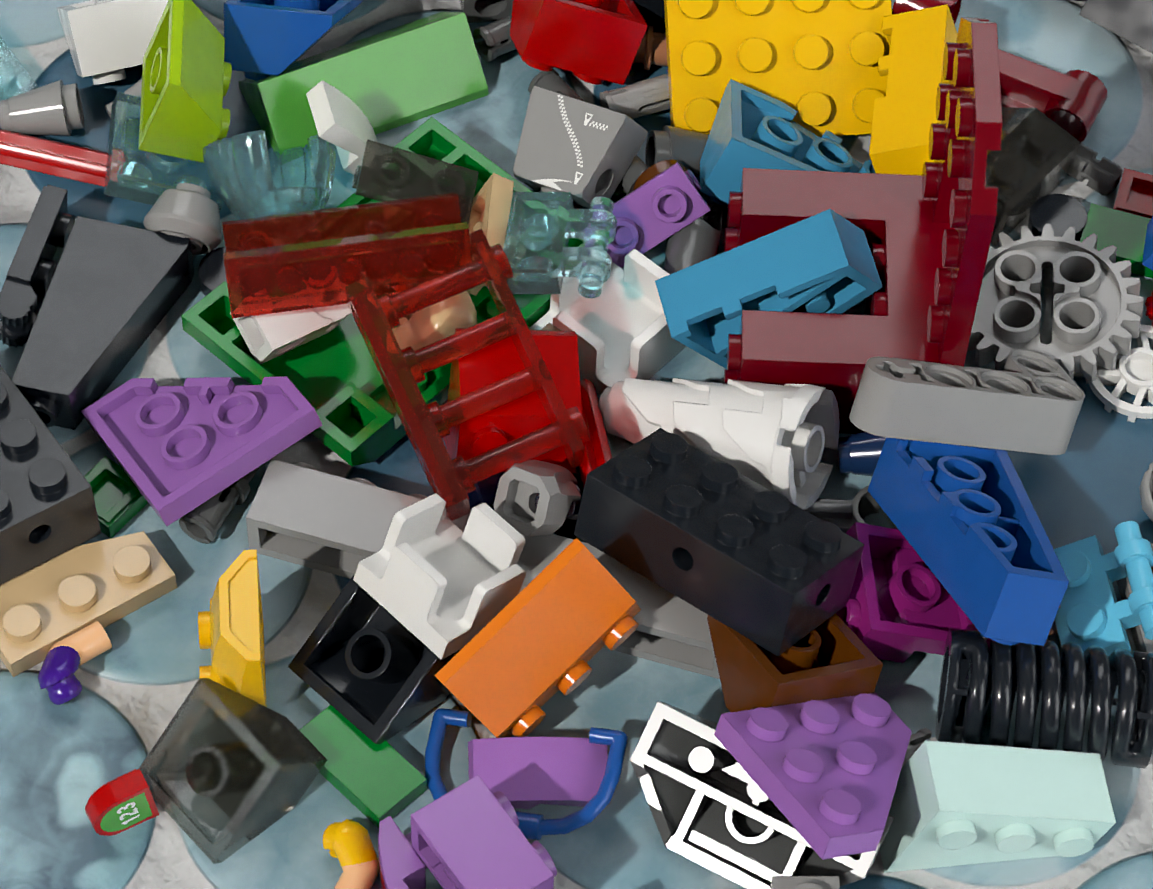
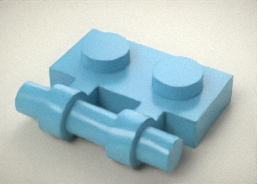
(1089, 606)

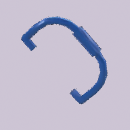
(532, 824)

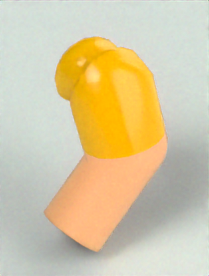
(355, 853)

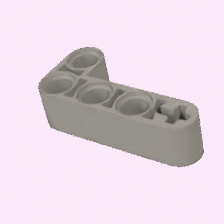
(1016, 409)

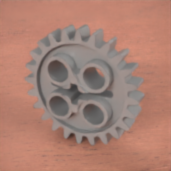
(1093, 302)

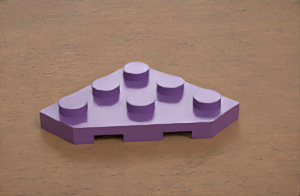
(198, 436)
(824, 766)

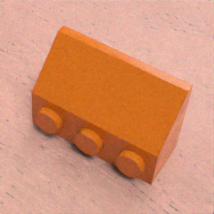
(541, 643)

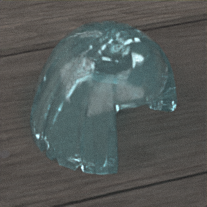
(266, 183)

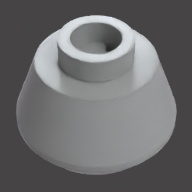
(187, 214)

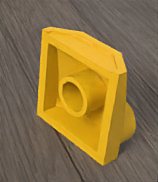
(236, 630)

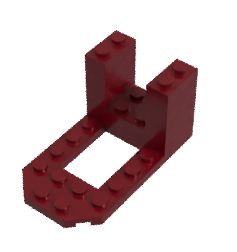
(922, 230)

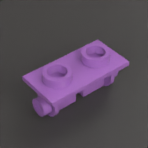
(656, 212)

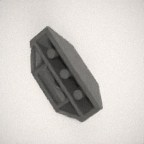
(718, 813)

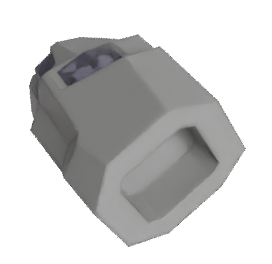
(536, 497)

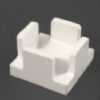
(621, 329)
(441, 578)

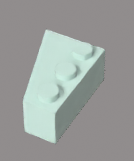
(994, 806)

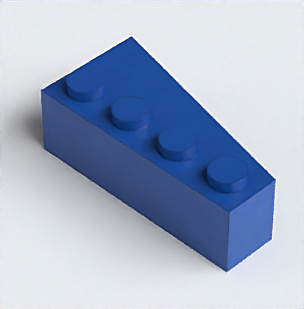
(974, 533)

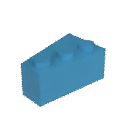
(803, 268)

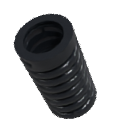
(1055, 672)

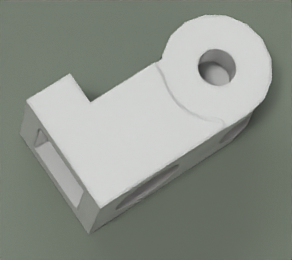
(282, 331)

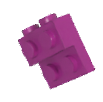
(897, 599)

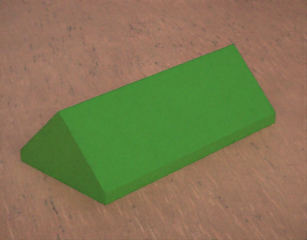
(387, 75)

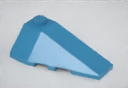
(761, 134)

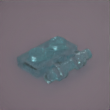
(540, 237)

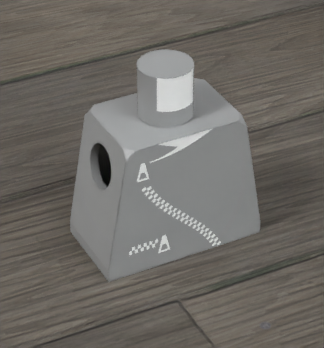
(575, 146)

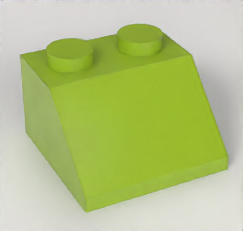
(184, 84)

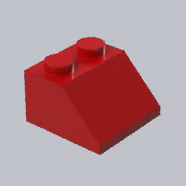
(580, 36)
(522, 415)

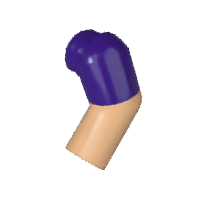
(66, 657)

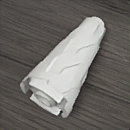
(756, 427)

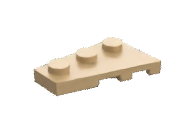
(74, 590)

